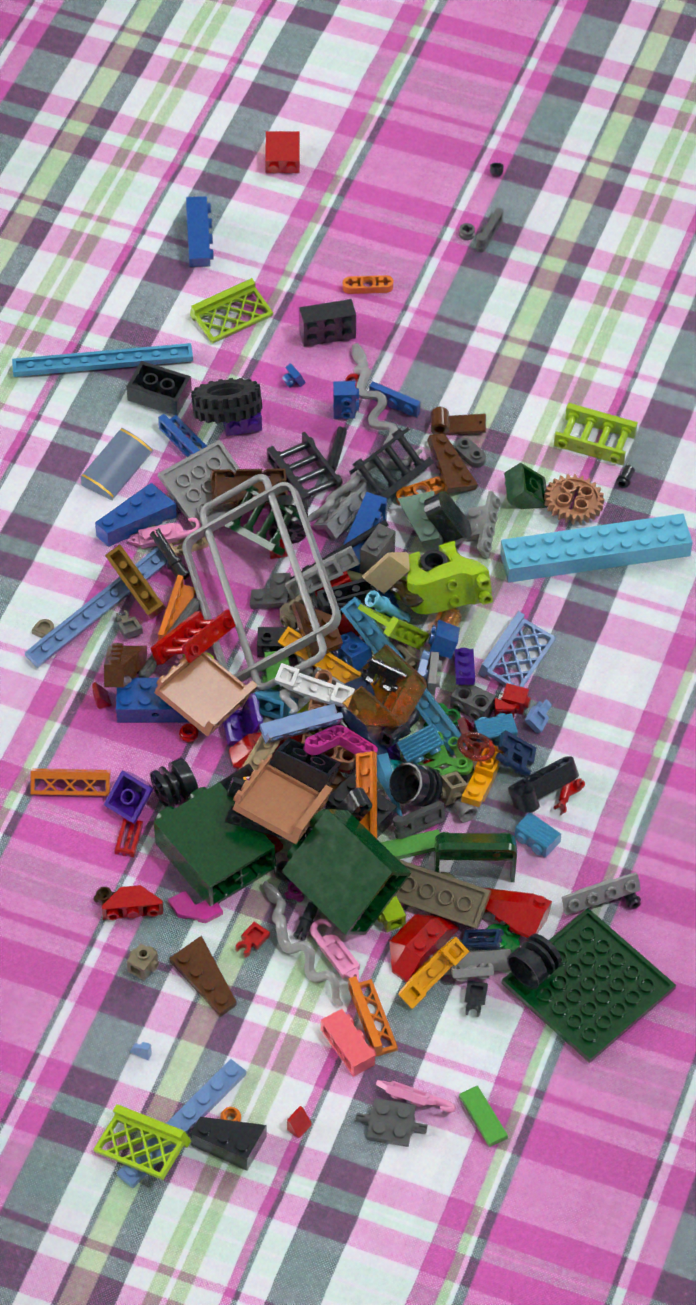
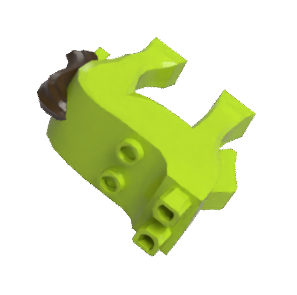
(445, 586)

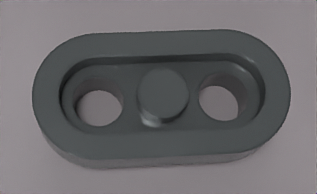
(468, 450)

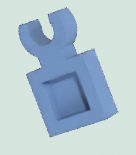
(423, 662)

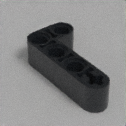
(542, 782)
(355, 802)

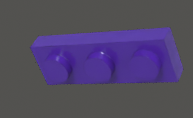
(464, 666)

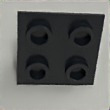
(392, 675)

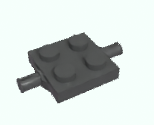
(391, 1122)

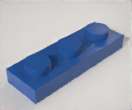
(398, 400)

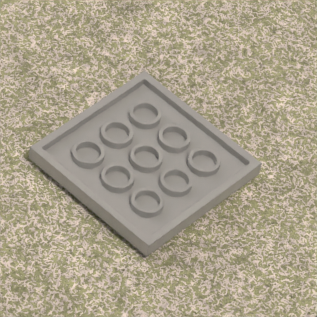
(190, 480)

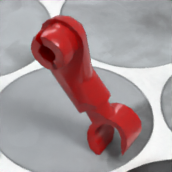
(566, 791)

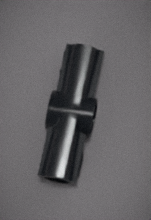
(391, 735)

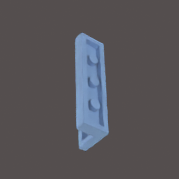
(300, 723)

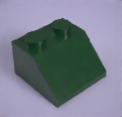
(525, 487)

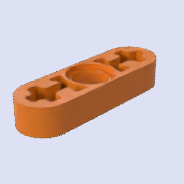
(355, 280)
(427, 485)

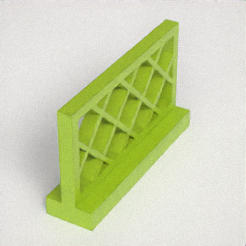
(225, 298)
(398, 628)
(152, 1128)

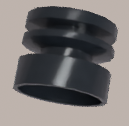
(295, 527)
(173, 783)
(415, 784)
(534, 961)

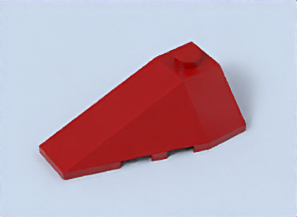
(520, 910)

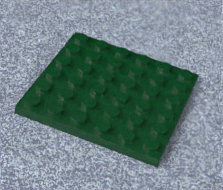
(596, 989)

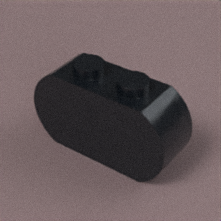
(447, 518)

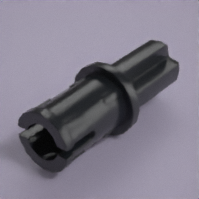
(306, 921)

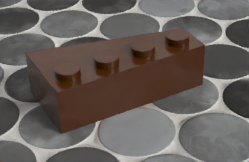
(123, 664)

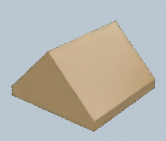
(388, 570)

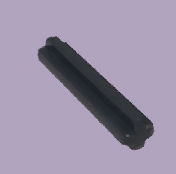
(337, 447)

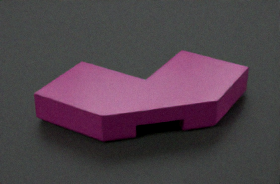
(185, 908)

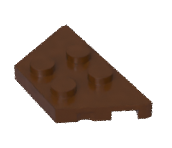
(332, 640)

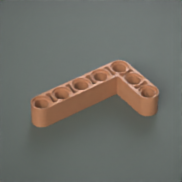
(338, 751)

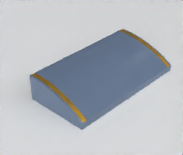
(116, 464)

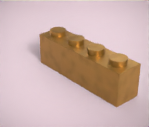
(135, 581)

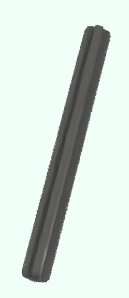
(151, 665)

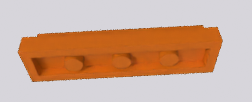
(178, 601)
(76, 774)
(367, 1019)

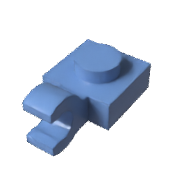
(537, 716)

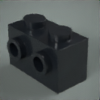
(268, 640)

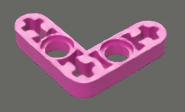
(336, 736)

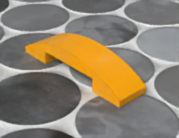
(432, 971)

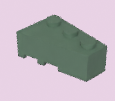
(414, 510)

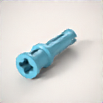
(383, 605)

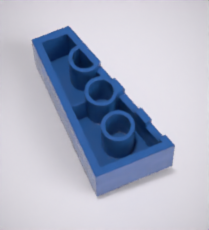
(198, 231)
(138, 512)
(371, 512)

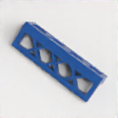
(178, 436)

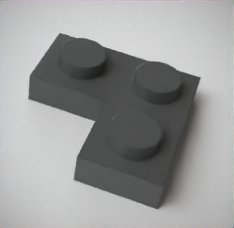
(273, 597)

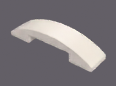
(311, 687)

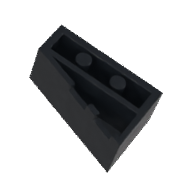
(345, 593)
(229, 1140)

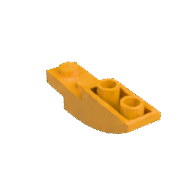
(481, 780)

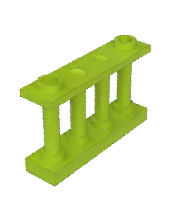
(598, 420)

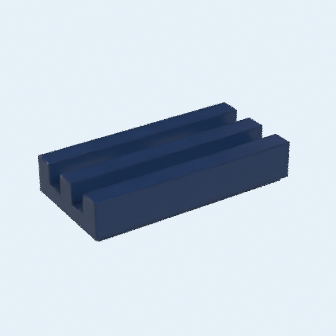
(481, 942)

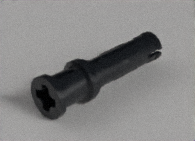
(174, 562)

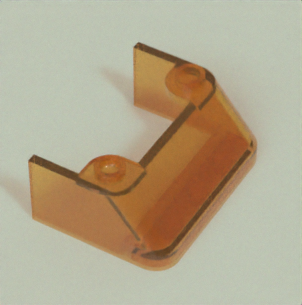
(396, 706)

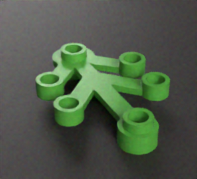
(442, 758)

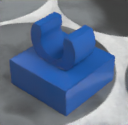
(293, 376)

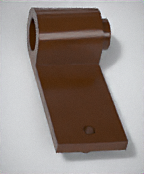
(456, 424)

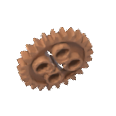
(586, 505)

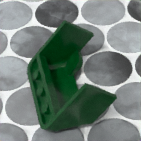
(476, 847)

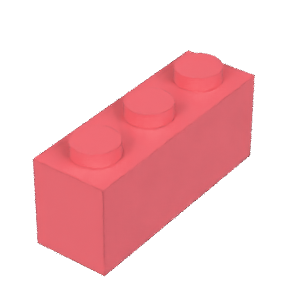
(348, 1042)

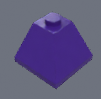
(129, 796)

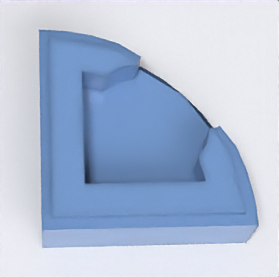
(142, 1050)

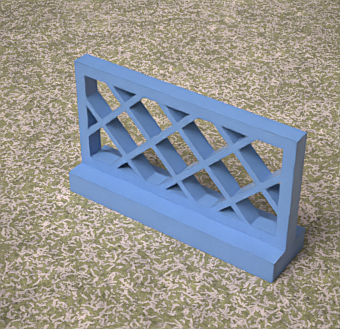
(505, 641)

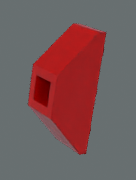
(132, 903)

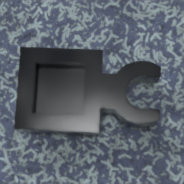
(475, 996)

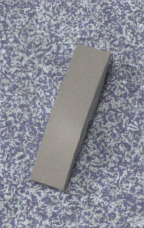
(334, 566)

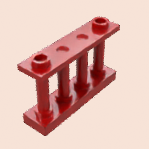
(192, 637)

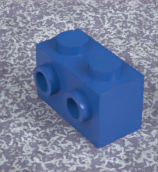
(345, 400)
(443, 639)
(353, 651)

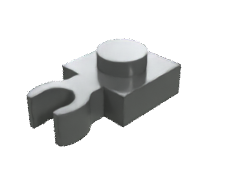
(128, 626)

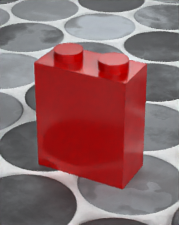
(282, 152)

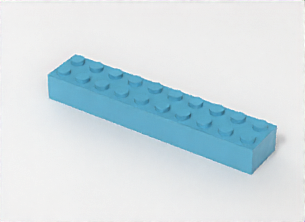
(595, 547)

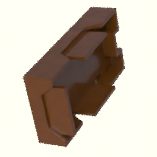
(220, 484)

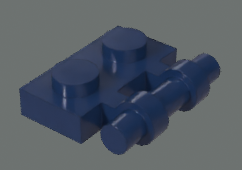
(518, 749)

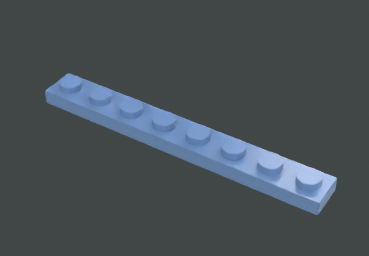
(189, 1114)

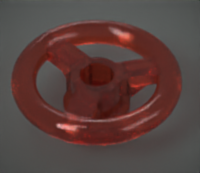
(474, 748)

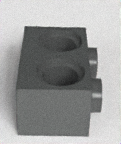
(473, 697)

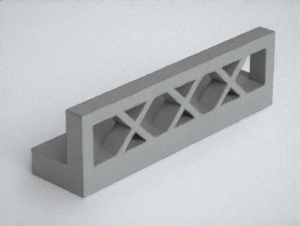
(344, 510)

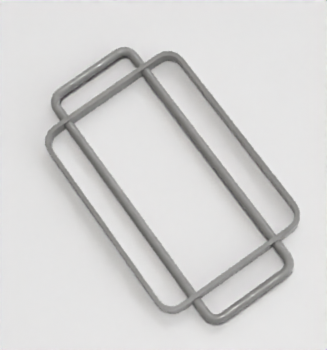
(207, 529)

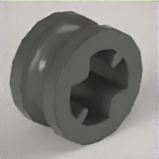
(467, 227)

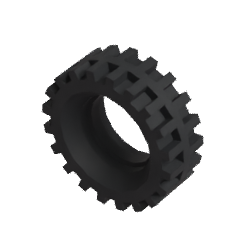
(226, 400)

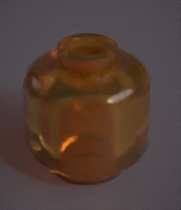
(449, 616)

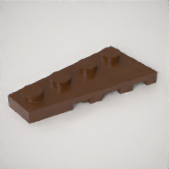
(452, 468)
(204, 975)

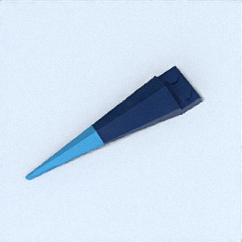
(371, 734)

